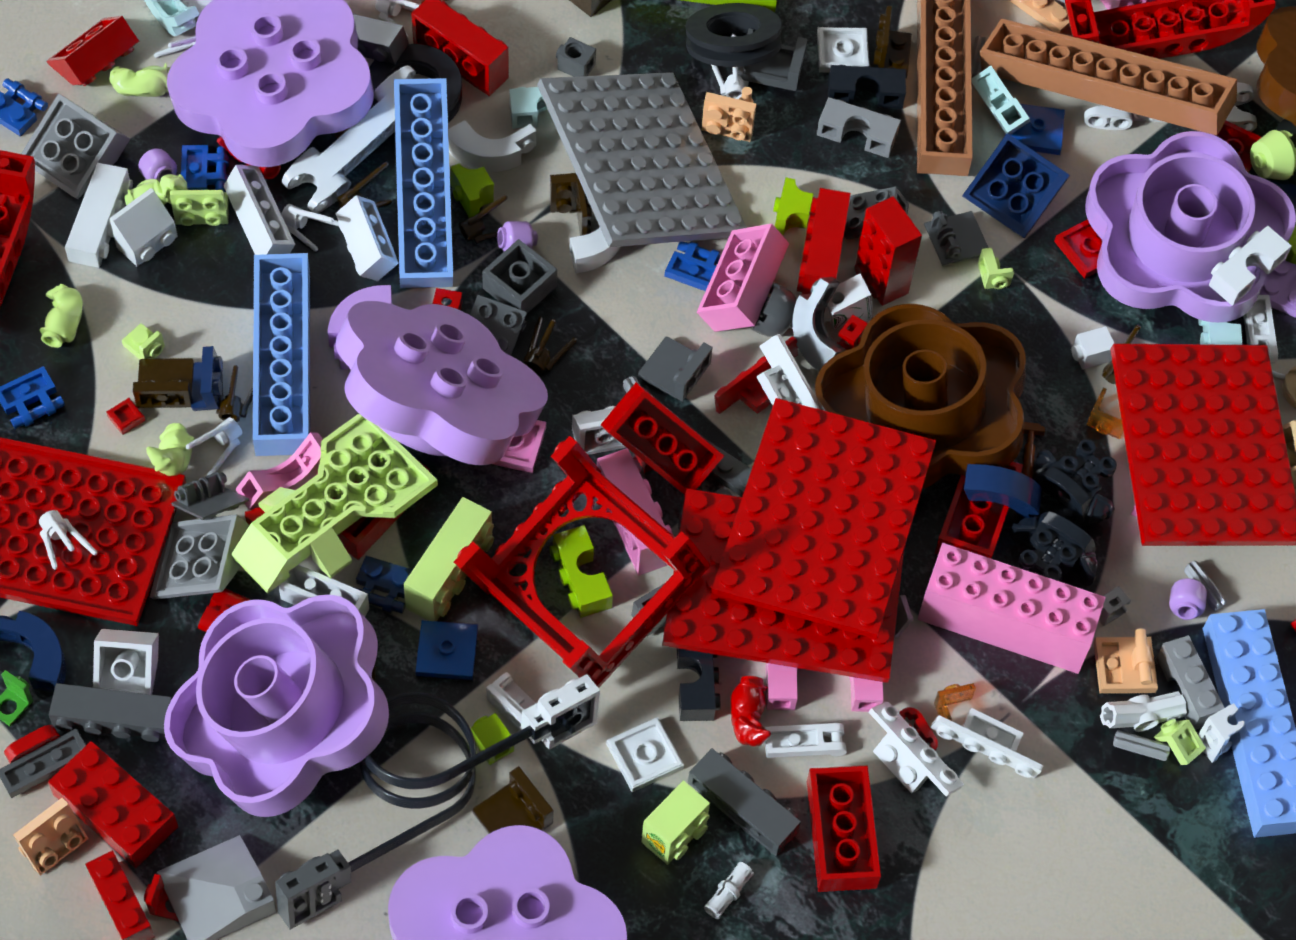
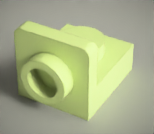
(990, 271)
(144, 342)
(1181, 739)

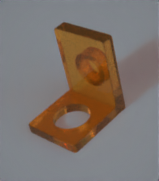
(1104, 422)
(951, 695)

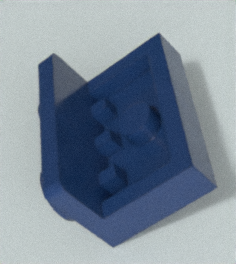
(206, 381)

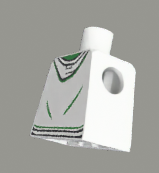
(849, 299)

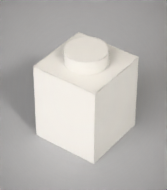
(1093, 347)

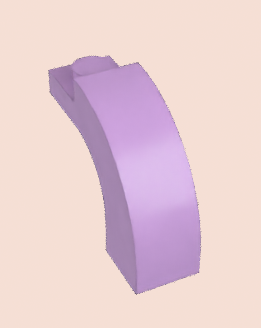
(375, 293)

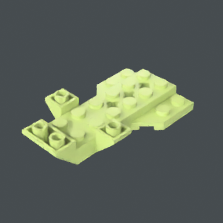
(309, 519)

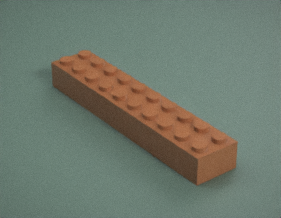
(1110, 76)
(944, 87)

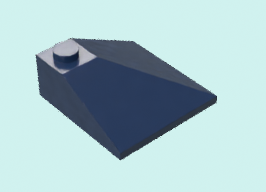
(1015, 185)

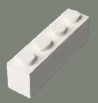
(258, 211)
(92, 226)

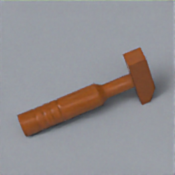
(1029, 448)

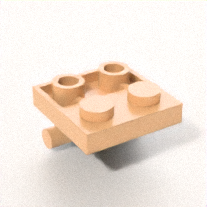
(729, 115)
(1125, 664)
(50, 836)

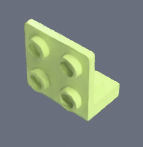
(200, 207)

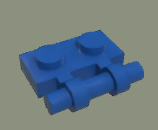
(14, 115)
(195, 166)
(690, 270)
(26, 391)

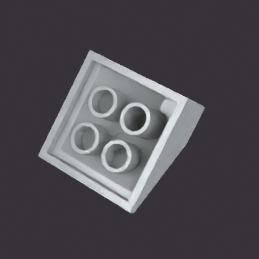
(71, 144)
(198, 557)
(217, 891)

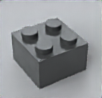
(519, 277)

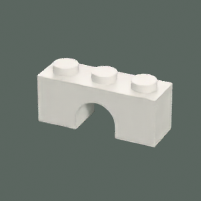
(1262, 250)

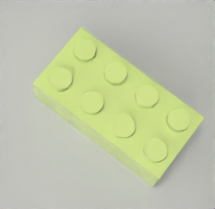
(435, 575)

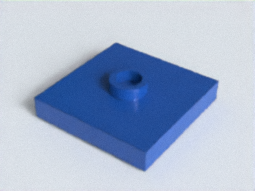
(1043, 131)
(446, 650)

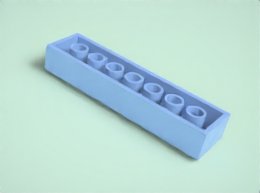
(423, 183)
(281, 353)
(1265, 747)

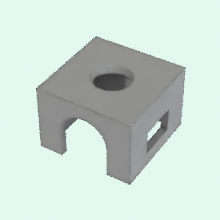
(1113, 604)

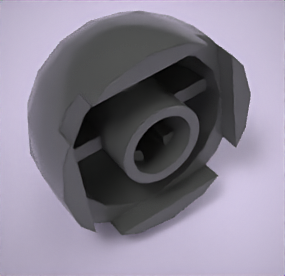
(776, 312)

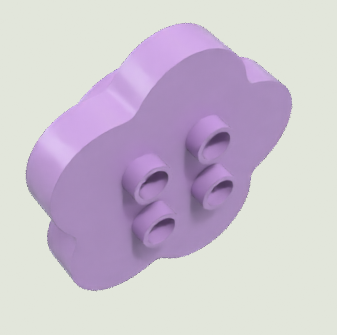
(272, 76)
(1177, 217)
(437, 380)
(279, 701)
(505, 889)

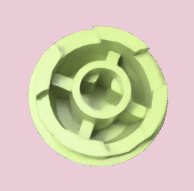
(1274, 155)

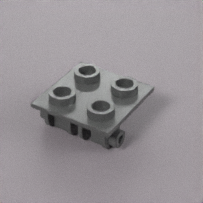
(955, 236)
(501, 320)
(207, 497)

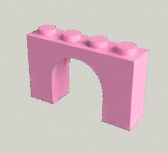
(783, 690)

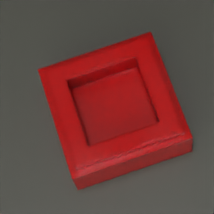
(125, 416)

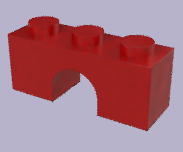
(119, 898)

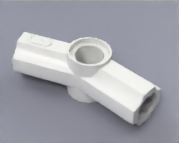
(1143, 711)

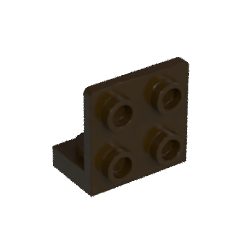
(893, 45)
(568, 196)
(164, 383)
(515, 805)

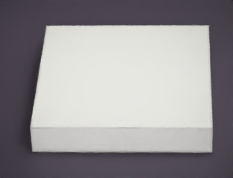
(842, 47)
(645, 754)

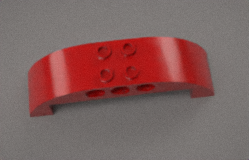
(1167, 26)
(16, 203)

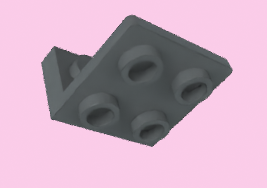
(859, 203)
(676, 367)

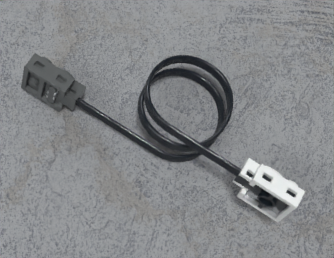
(553, 720)

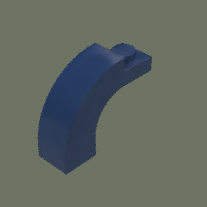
(1003, 487)
(48, 660)

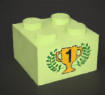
(676, 823)

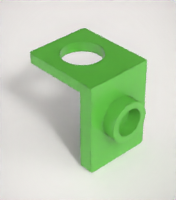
(16, 691)

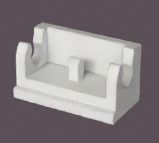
(508, 699)
(1218, 731)

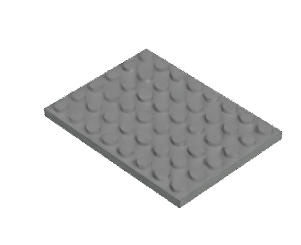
(641, 158)

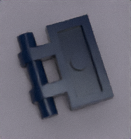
(384, 577)

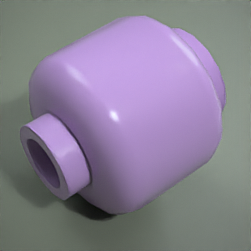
(156, 164)
(516, 230)
(1188, 598)

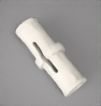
(728, 890)

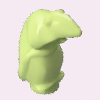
(144, 83)
(162, 188)
(64, 318)
(172, 456)

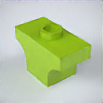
(471, 188)
(792, 207)

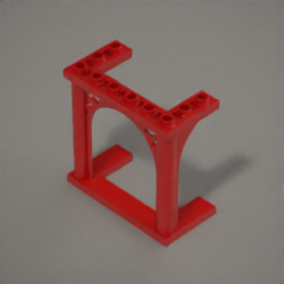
(582, 478)

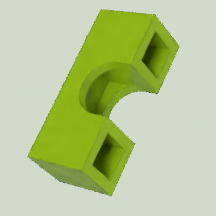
(587, 592)

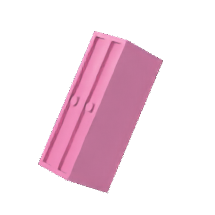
(1011, 608)

